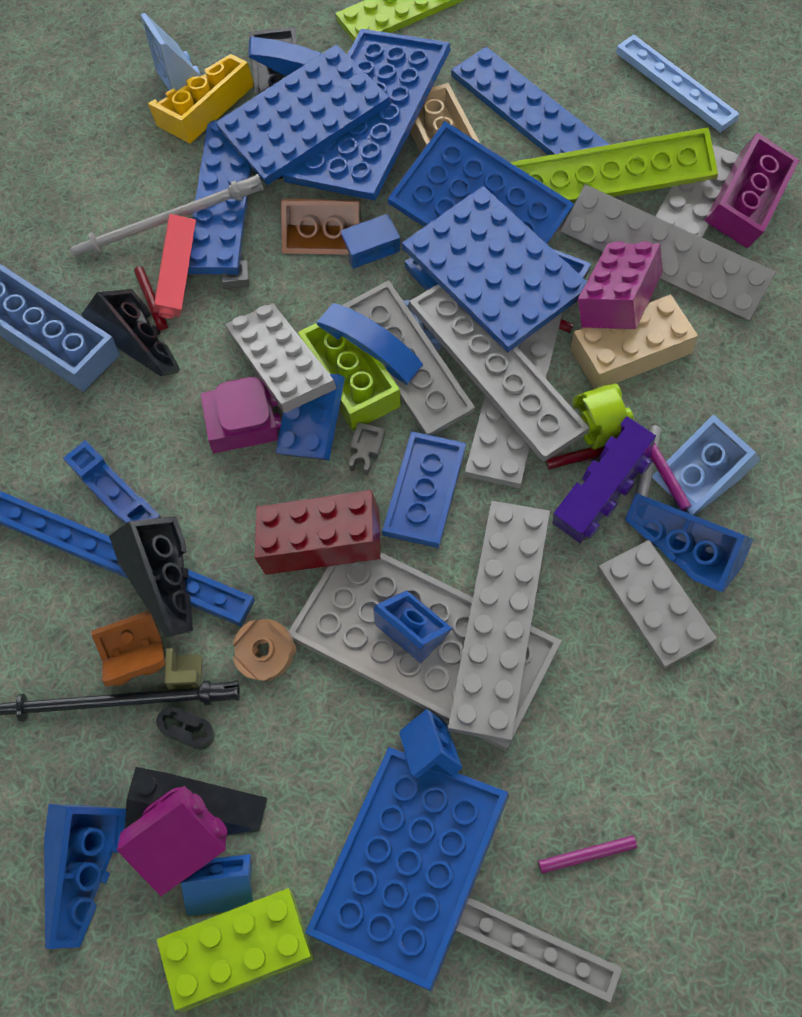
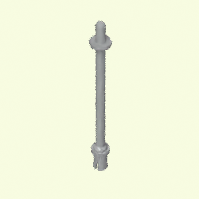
(235, 191)

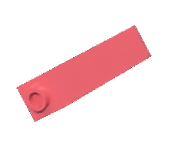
(174, 266)

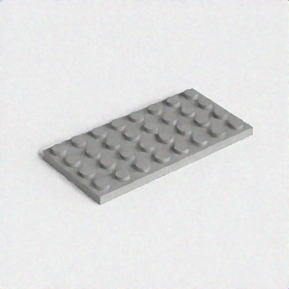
(343, 629)

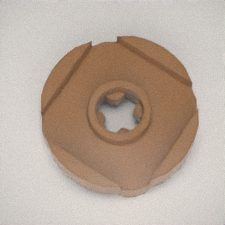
(280, 650)

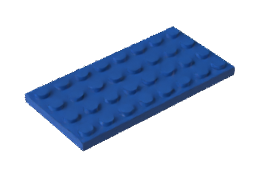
(364, 156)

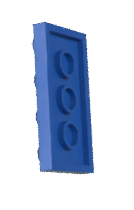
(424, 489)

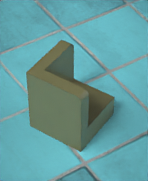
(182, 670)

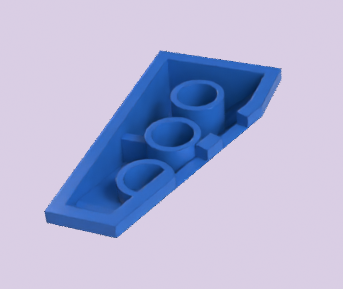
(697, 546)
(75, 863)

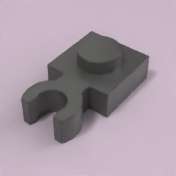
(237, 281)
(366, 444)

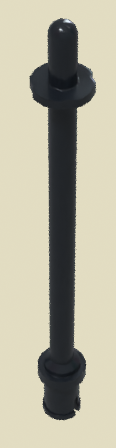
(205, 693)

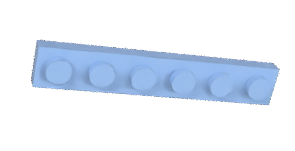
(677, 83)

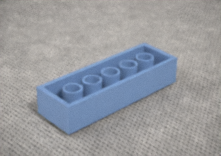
(52, 332)

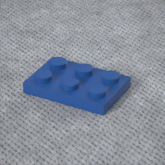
(311, 427)

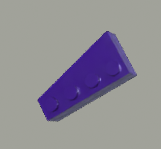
(605, 481)

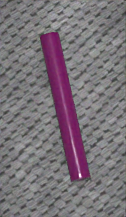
(669, 479)
(587, 854)

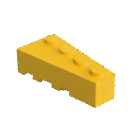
(203, 99)

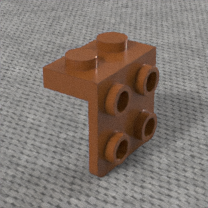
(129, 649)

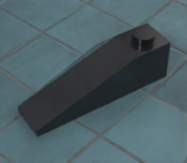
(125, 319)
(154, 564)
(236, 809)

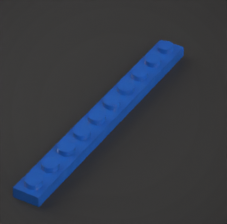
(97, 549)

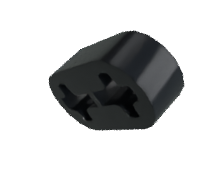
(182, 734)

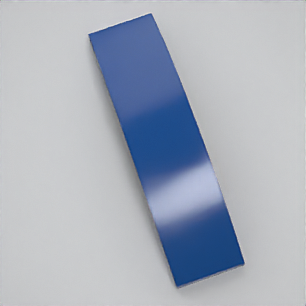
(372, 339)
(108, 485)

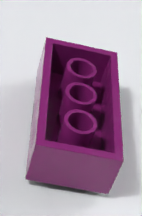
(752, 190)
(620, 286)

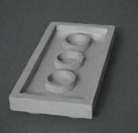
(656, 604)

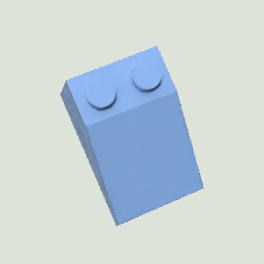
(169, 60)
(709, 463)

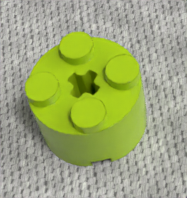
(603, 412)

